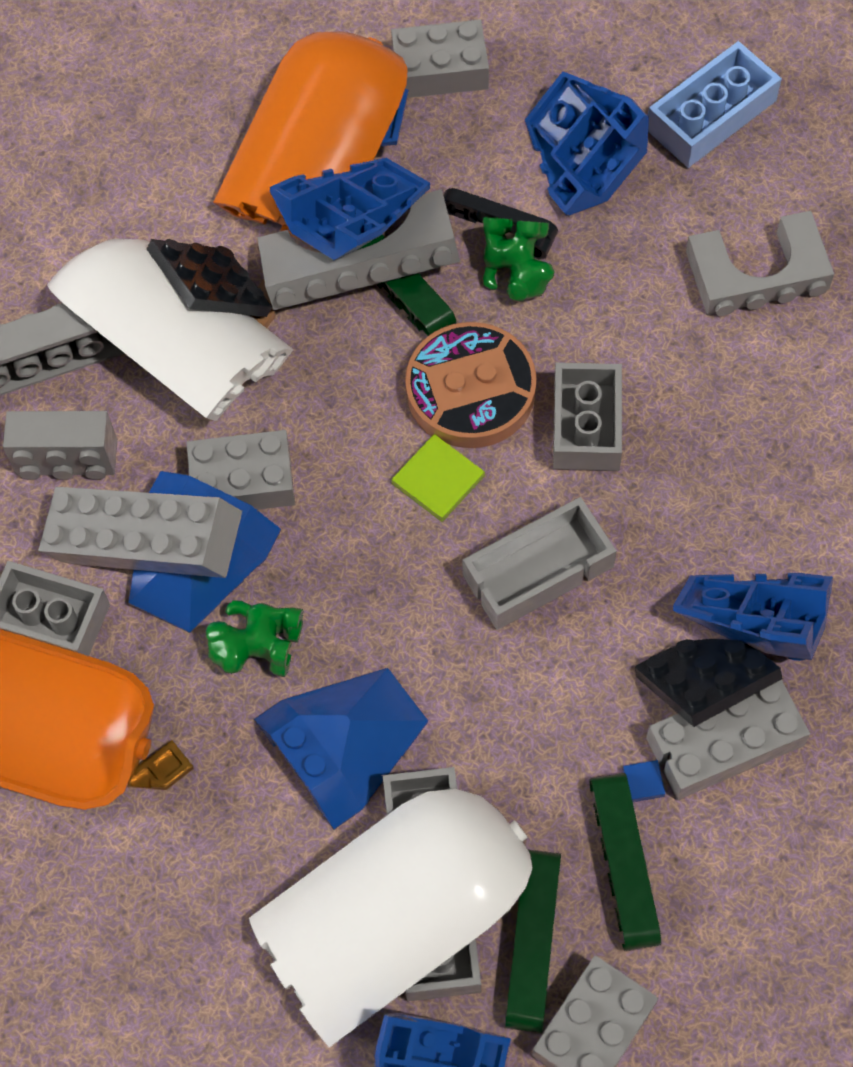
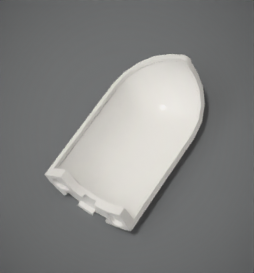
(139, 311)
(393, 906)

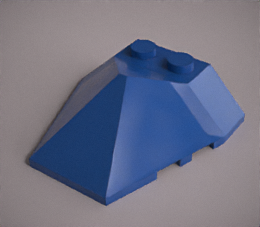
(586, 141)
(348, 207)
(189, 599)
(769, 615)
(344, 739)
(436, 1043)

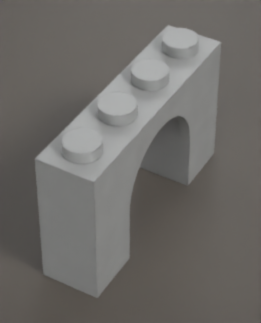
(727, 288)

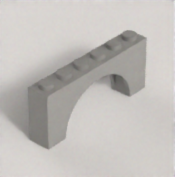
(302, 275)

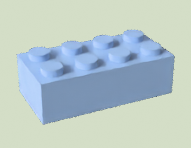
(713, 104)

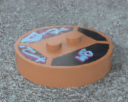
(471, 384)

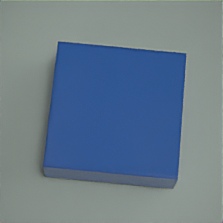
(645, 780)

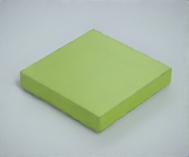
(438, 477)

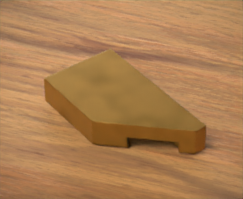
(161, 769)

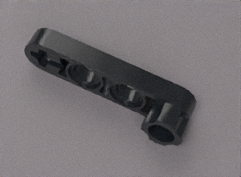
(471, 208)

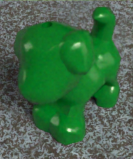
(528, 275)
(233, 646)

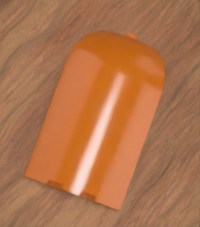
(318, 114)
(69, 724)

